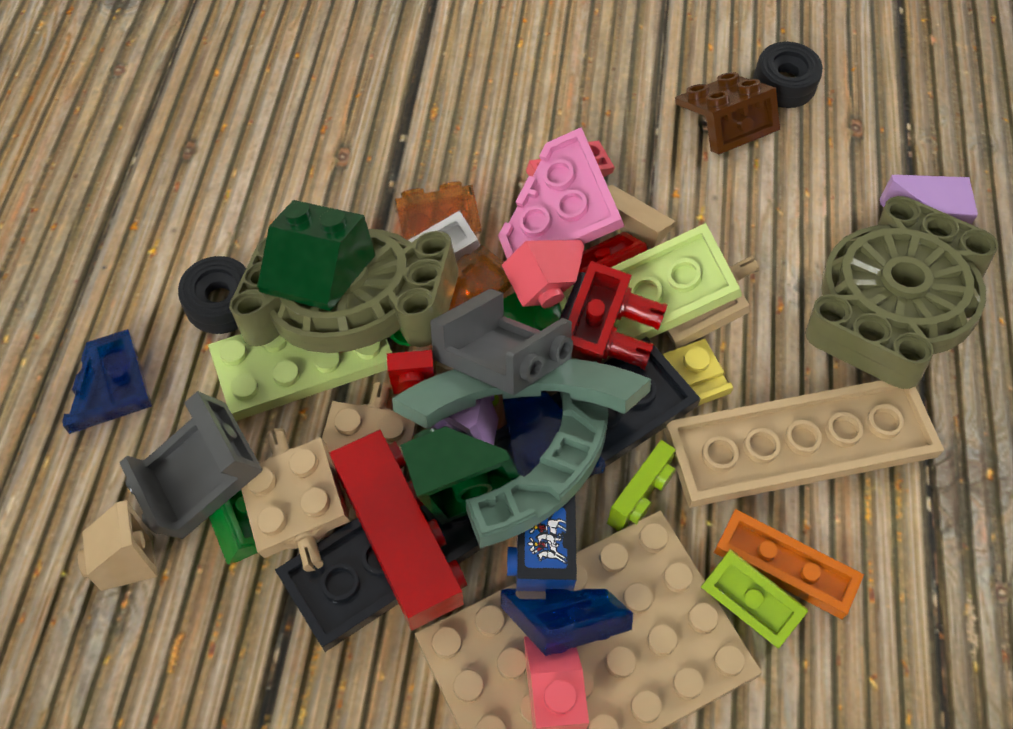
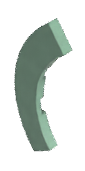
(584, 380)
(550, 484)

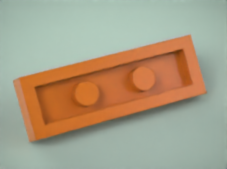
(792, 564)

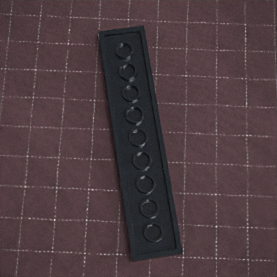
(351, 584)

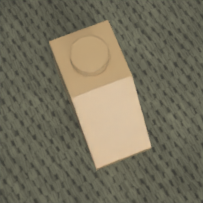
(117, 549)

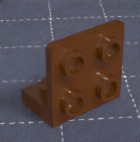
(734, 109)

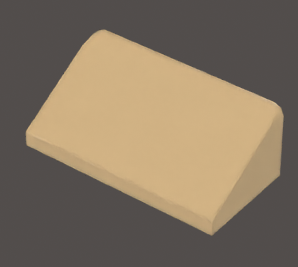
(641, 219)

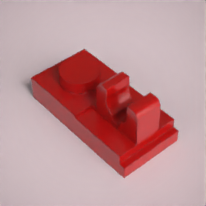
(409, 369)

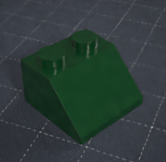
(314, 254)
(453, 468)

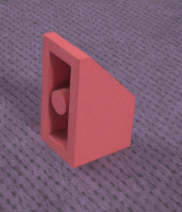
(544, 270)
(556, 689)

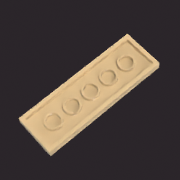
(800, 441)

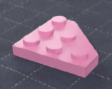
(562, 198)

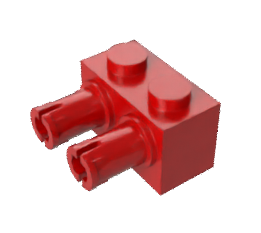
(599, 304)

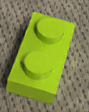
(633, 501)
(754, 598)

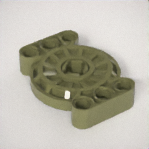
(395, 292)
(893, 327)

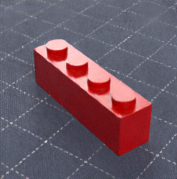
(398, 530)

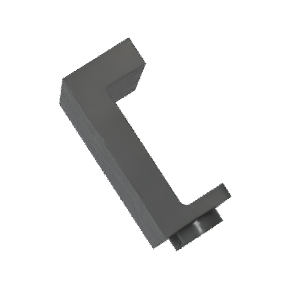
(496, 348)
(192, 469)

